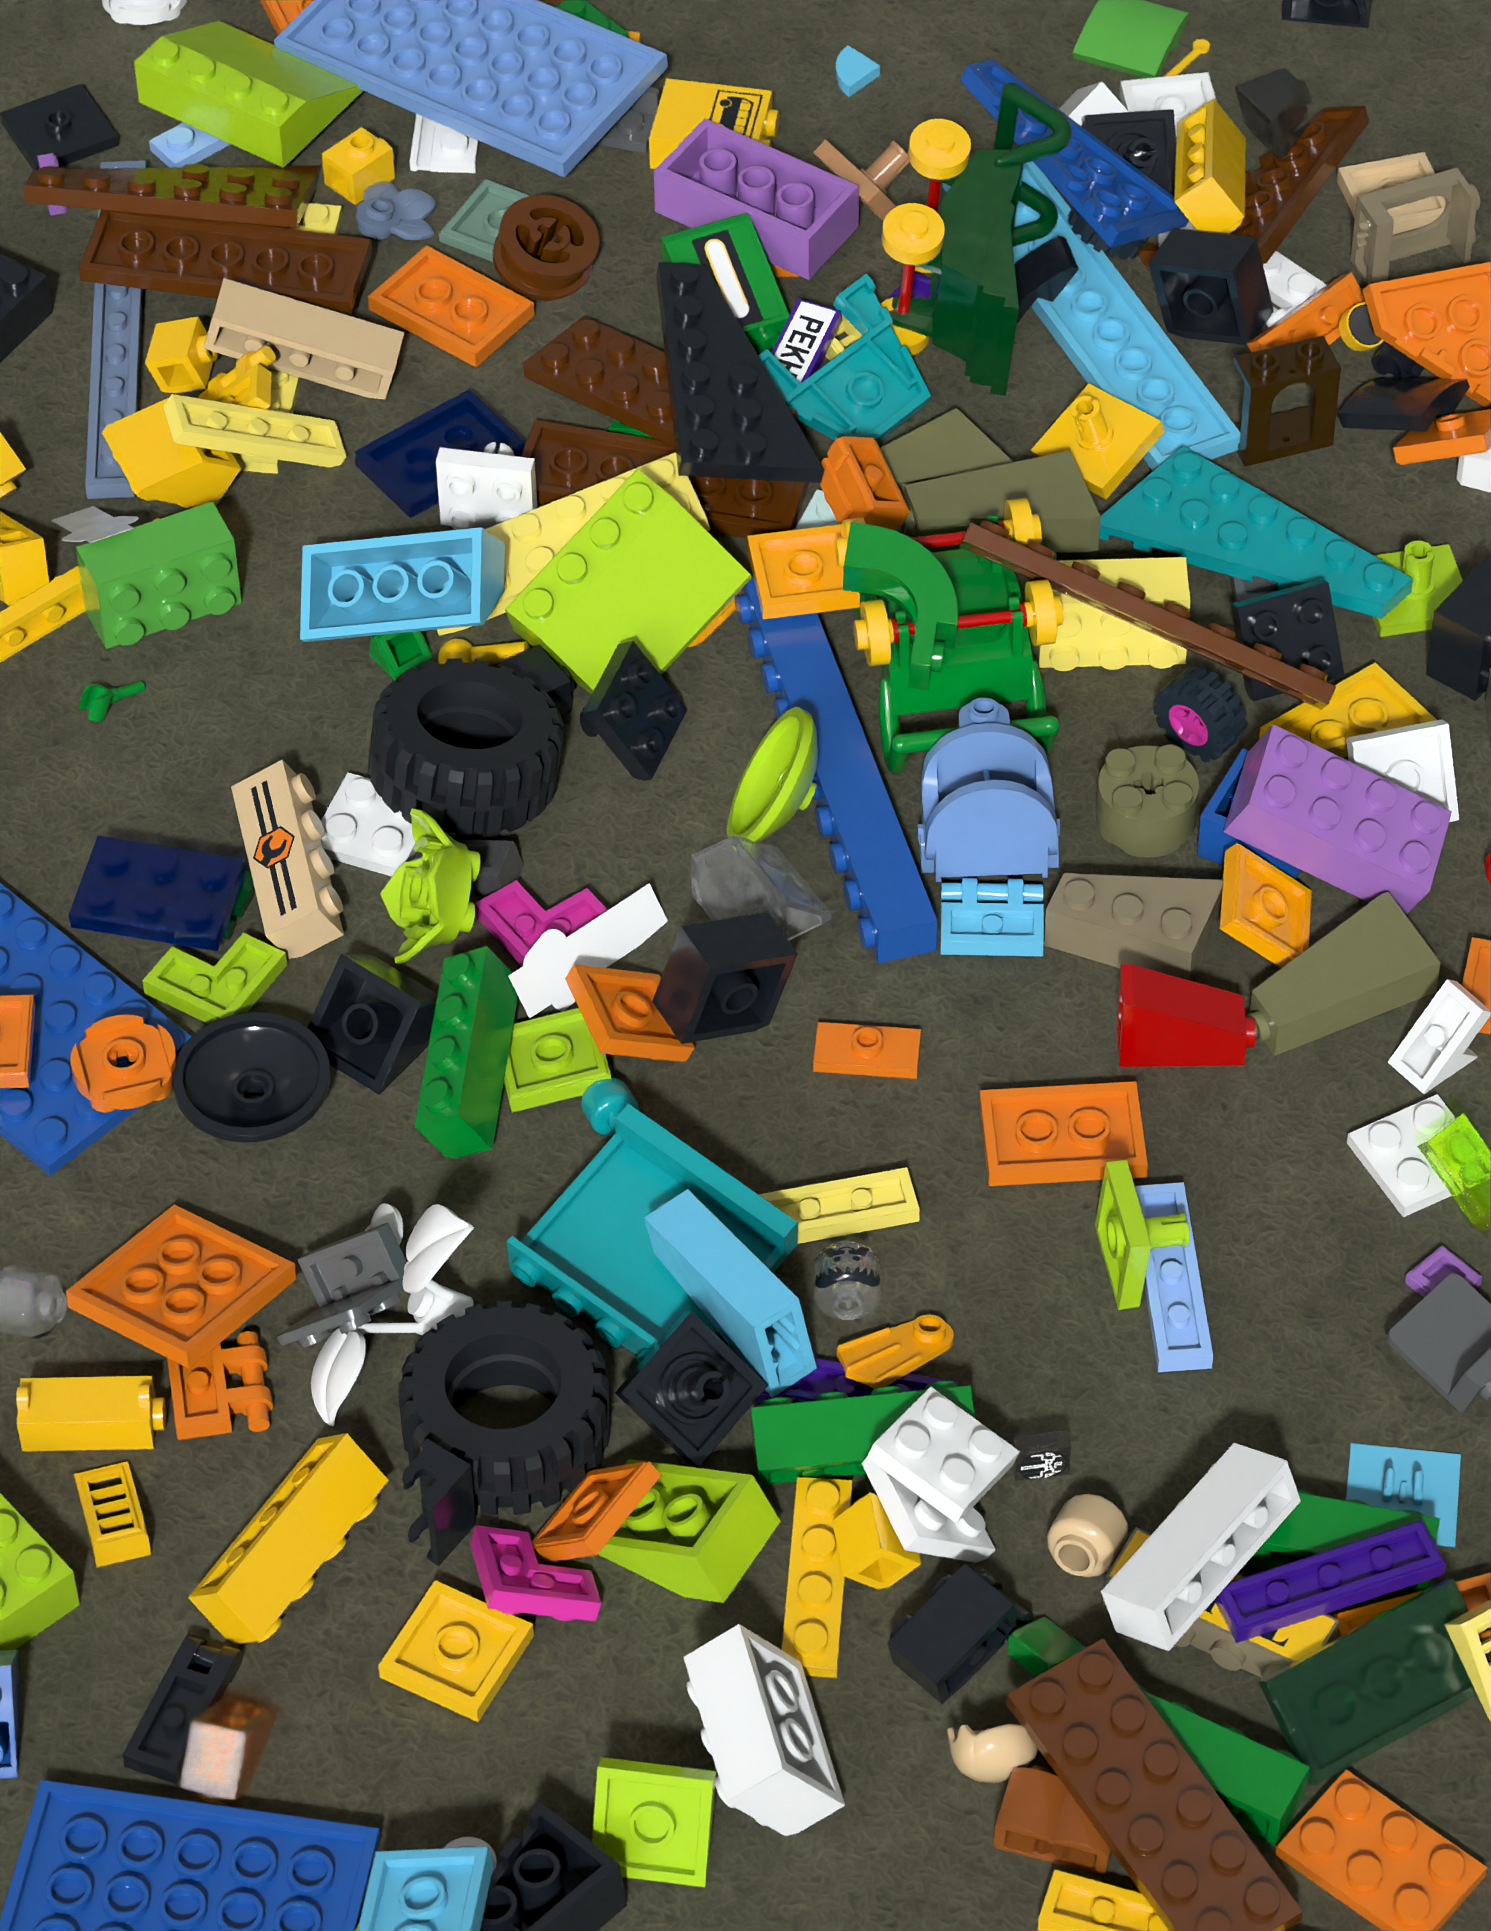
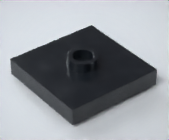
(59, 124)

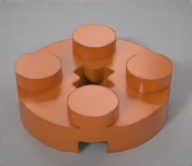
(130, 1086)

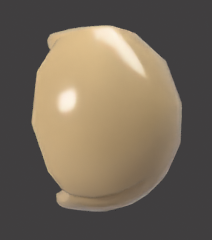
(991, 1752)

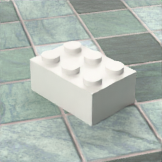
(762, 1731)

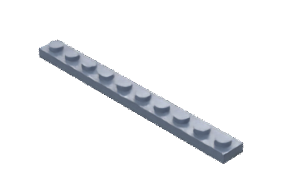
(112, 374)

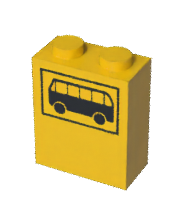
(689, 102)

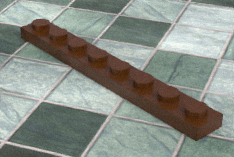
(1166, 622)

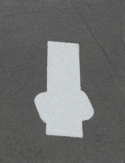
(93, 525)
(595, 944)

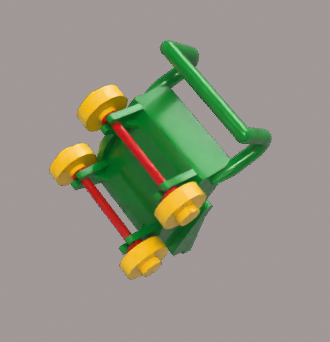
(991, 641)

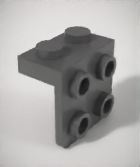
(348, 1282)
(1449, 1341)

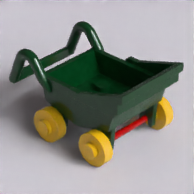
(972, 239)

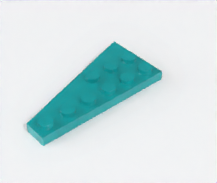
(1245, 533)

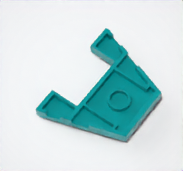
(866, 386)

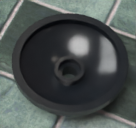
(245, 1058)

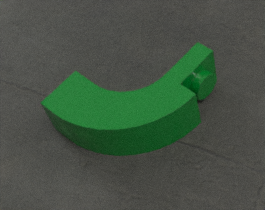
(910, 575)

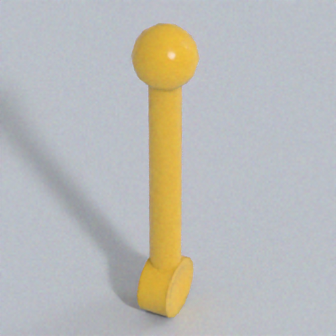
(1199, 47)

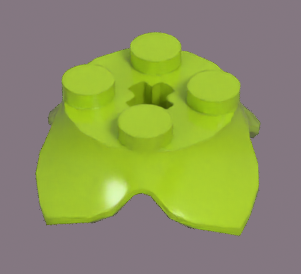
(432, 891)

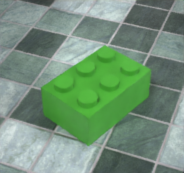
(159, 575)

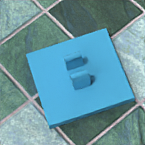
(1407, 1481)

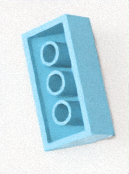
(400, 584)

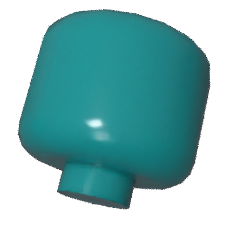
(603, 1103)

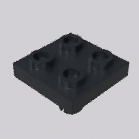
(1142, 139)
(1294, 623)
(633, 711)
(691, 1389)

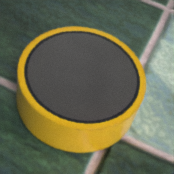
(1357, 329)

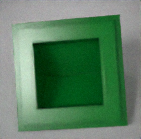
(399, 652)

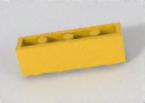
(1210, 170)
(289, 1540)

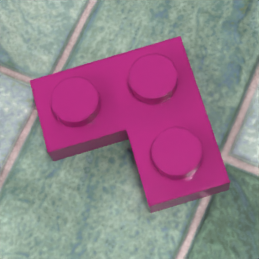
(520, 921)
(518, 1584)

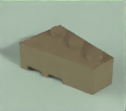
(1135, 920)

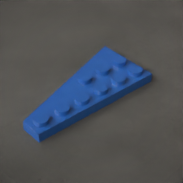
(1095, 179)

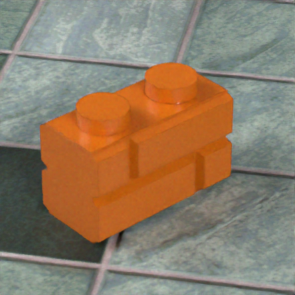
(861, 484)

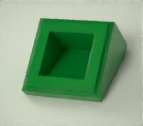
(1041, 1646)

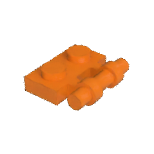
(201, 1396)

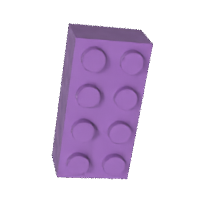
(792, 204)
(1337, 820)

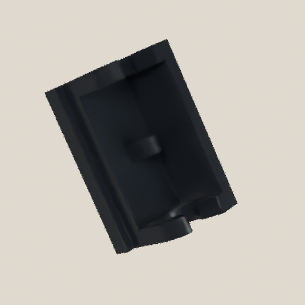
(445, 1500)

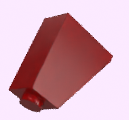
(1179, 1022)

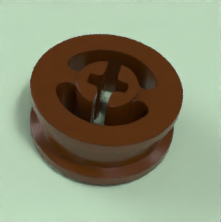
(528, 231)

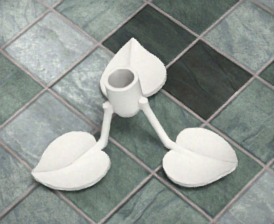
(427, 1249)

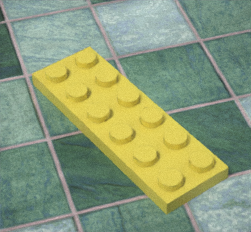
(542, 532)

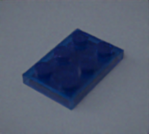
(405, 458)
(157, 893)

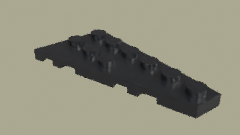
(721, 396)

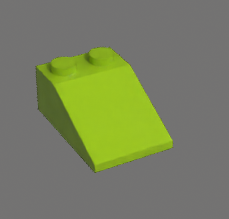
(695, 1531)

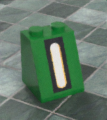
(740, 271)

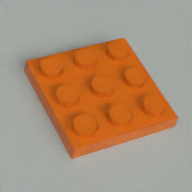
(181, 1286)

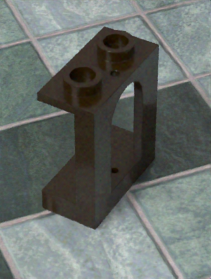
(1293, 431)

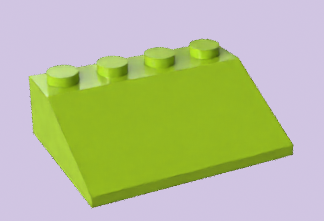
(241, 89)
(628, 575)

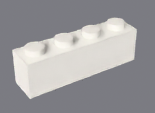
(1200, 1546)

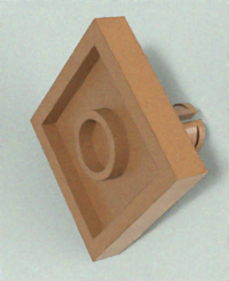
(873, 180)

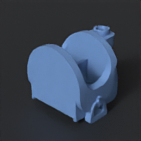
(987, 800)

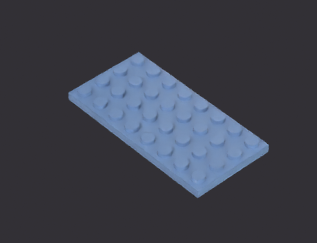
(485, 68)

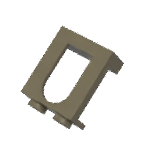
(1373, 226)

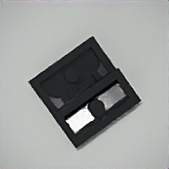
(1402, 403)

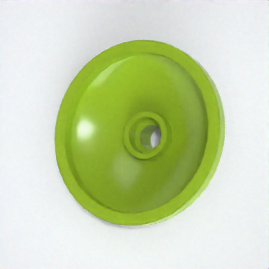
(776, 778)

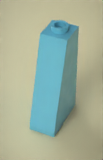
(733, 1291)

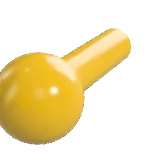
(493, 653)

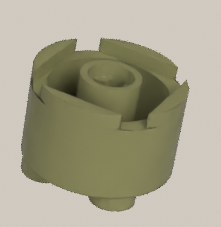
(1147, 799)

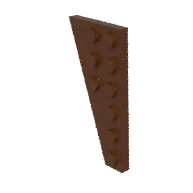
(1287, 185)
(195, 191)

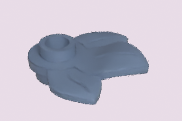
(395, 212)

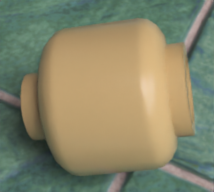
(1087, 1535)

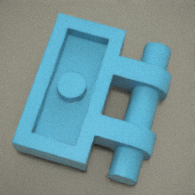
(992, 918)

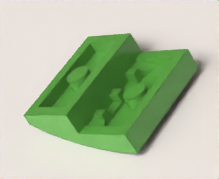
(1130, 36)

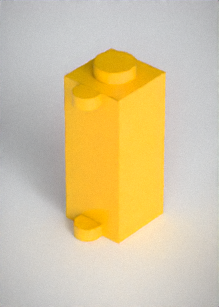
(88, 1413)

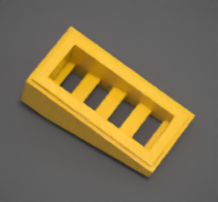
(120, 1544)

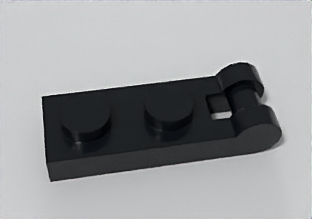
(183, 1694)

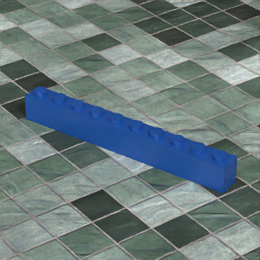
(849, 789)

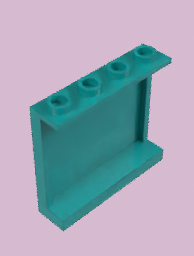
(596, 1244)

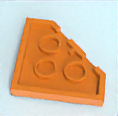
(1439, 323)

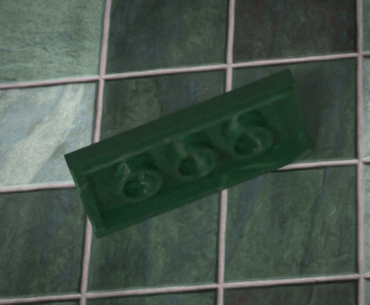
(1372, 1683)

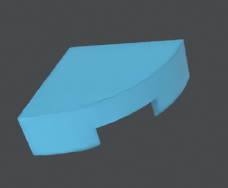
(854, 70)

